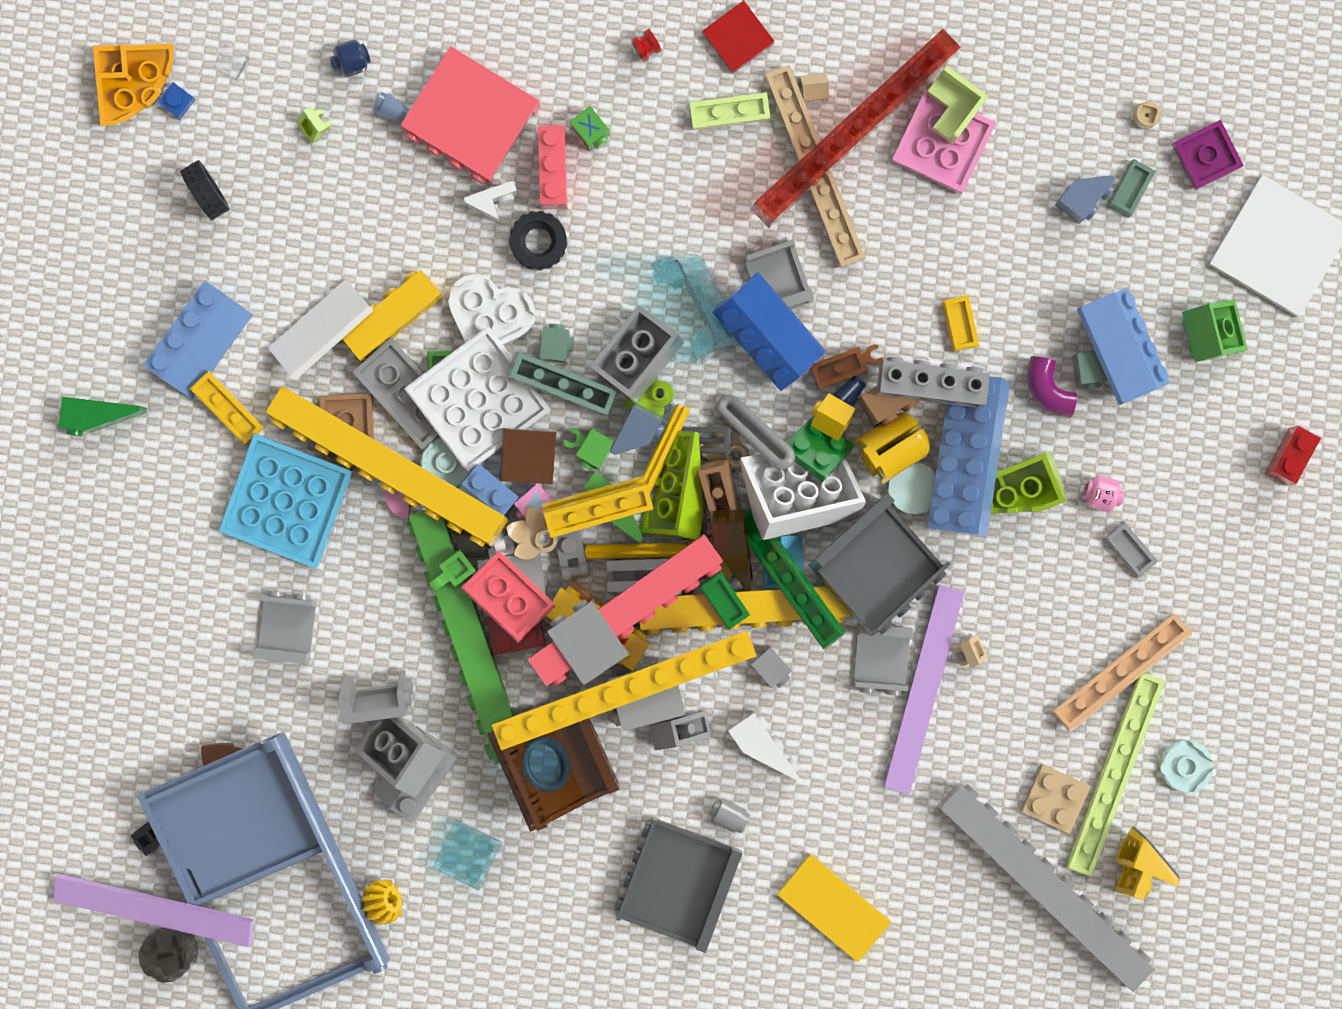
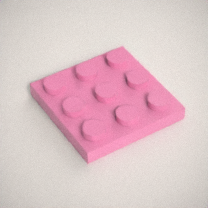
(934, 156)

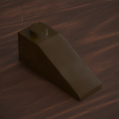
(732, 543)

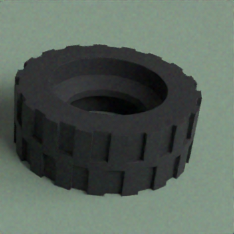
(204, 190)
(524, 226)

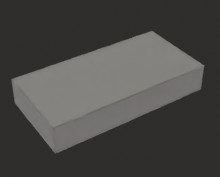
(1130, 549)

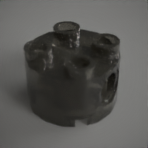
(168, 954)

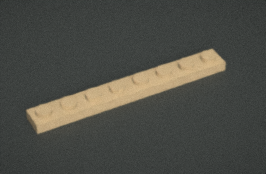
(826, 192)

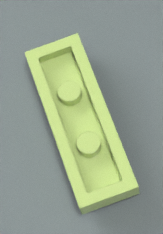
(730, 111)

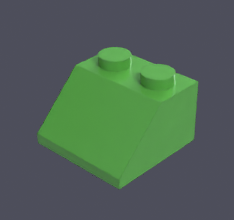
(1214, 330)

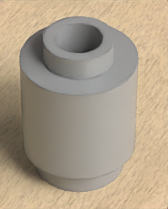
(729, 816)

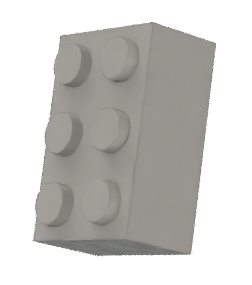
(637, 354)
(400, 753)

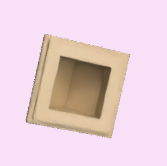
(814, 87)

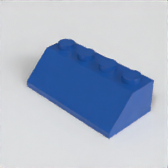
(769, 331)

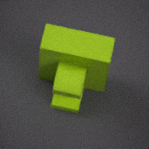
(312, 124)

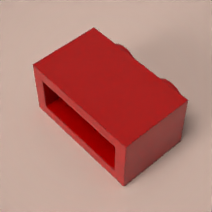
(1292, 455)

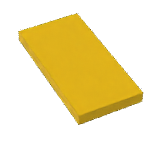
(834, 907)

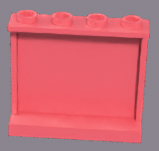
(469, 115)

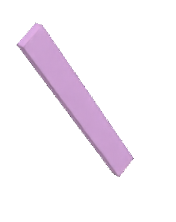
(923, 689)
(154, 910)

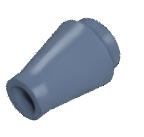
(390, 108)

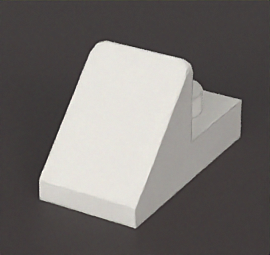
(484, 201)

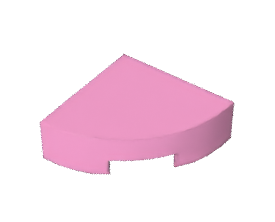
(397, 505)

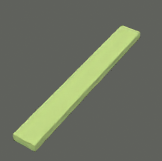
(1114, 774)

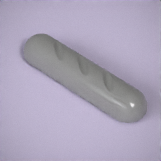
(755, 432)

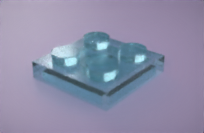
(467, 854)

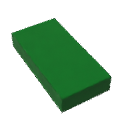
(724, 600)

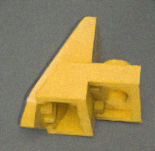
(1140, 864)

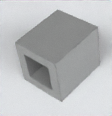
(771, 668)

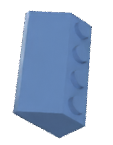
(198, 338)
(1123, 346)

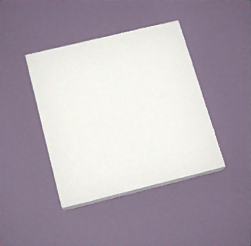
(1279, 246)
(473, 399)

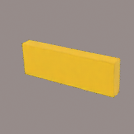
(227, 408)

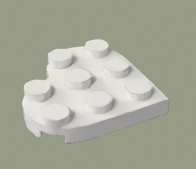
(479, 304)

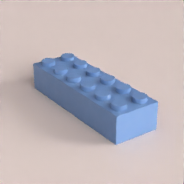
(969, 464)

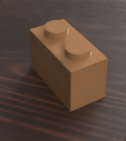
(719, 486)

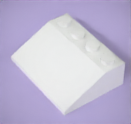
(797, 500)

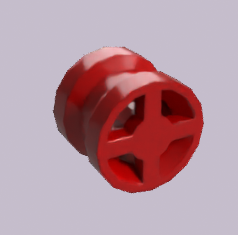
(646, 45)

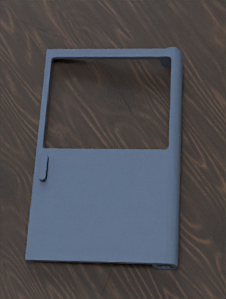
(243, 824)

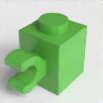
(593, 448)

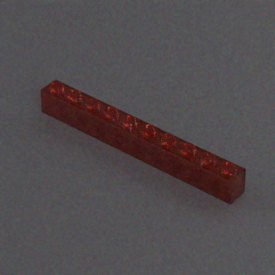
(855, 128)

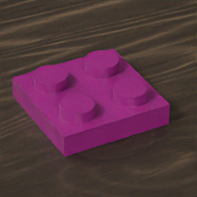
(1207, 154)

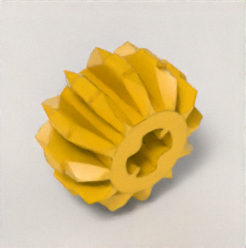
(382, 902)

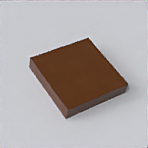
(527, 456)

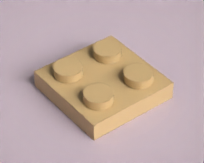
(1055, 798)

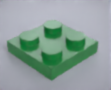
(817, 451)

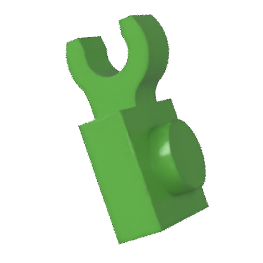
(454, 569)

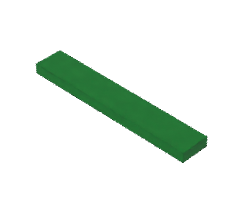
(794, 586)

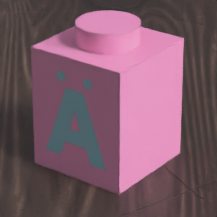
(533, 498)

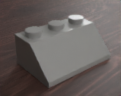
(410, 806)

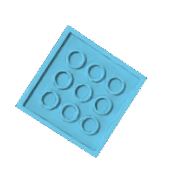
(286, 501)

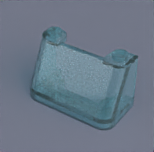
(693, 273)

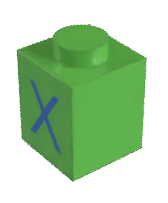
(590, 129)

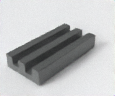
(726, 440)

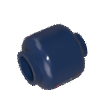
(350, 58)

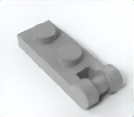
(570, 547)

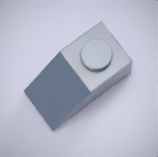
(638, 430)

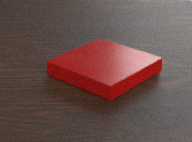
(738, 37)

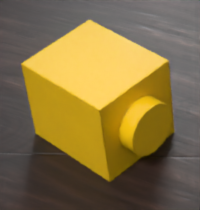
(832, 416)

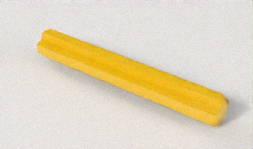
(662, 448)
(618, 551)

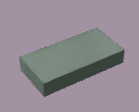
(1131, 188)

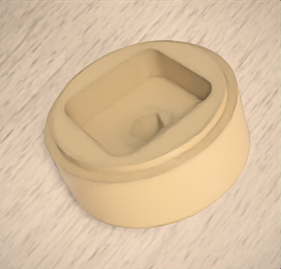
(1147, 115)

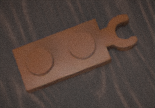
(843, 366)

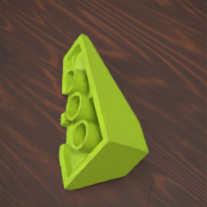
(1028, 486)
(678, 497)

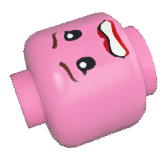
(1103, 493)

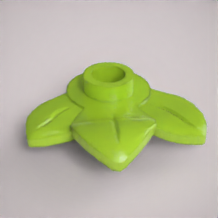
(650, 399)

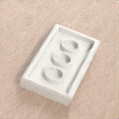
(320, 329)

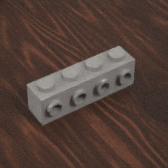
(933, 383)

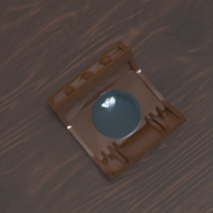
(556, 772)

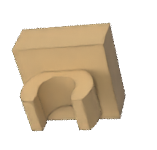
(973, 651)

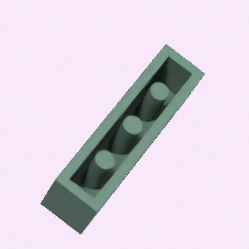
(561, 383)

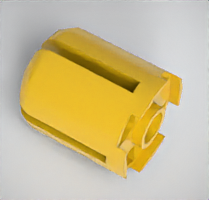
(890, 462)

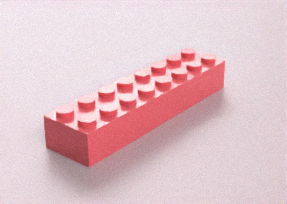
(640, 601)

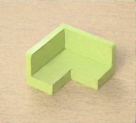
(961, 101)

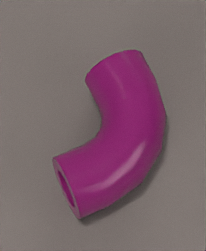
(1044, 388)

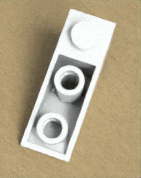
(756, 742)

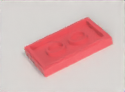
(508, 597)

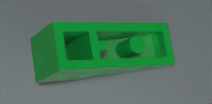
(92, 415)

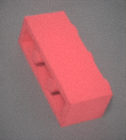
(552, 167)

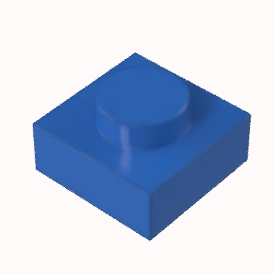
(176, 100)

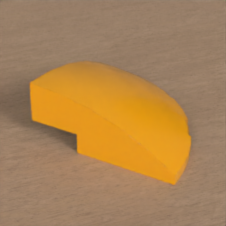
(129, 78)

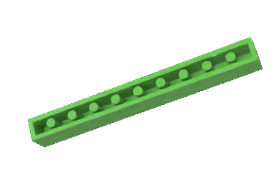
(464, 627)

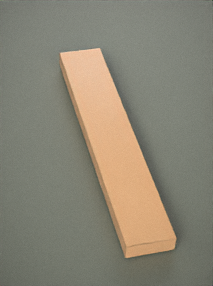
(1122, 672)

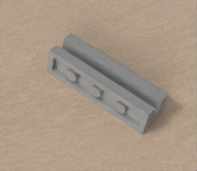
(626, 572)

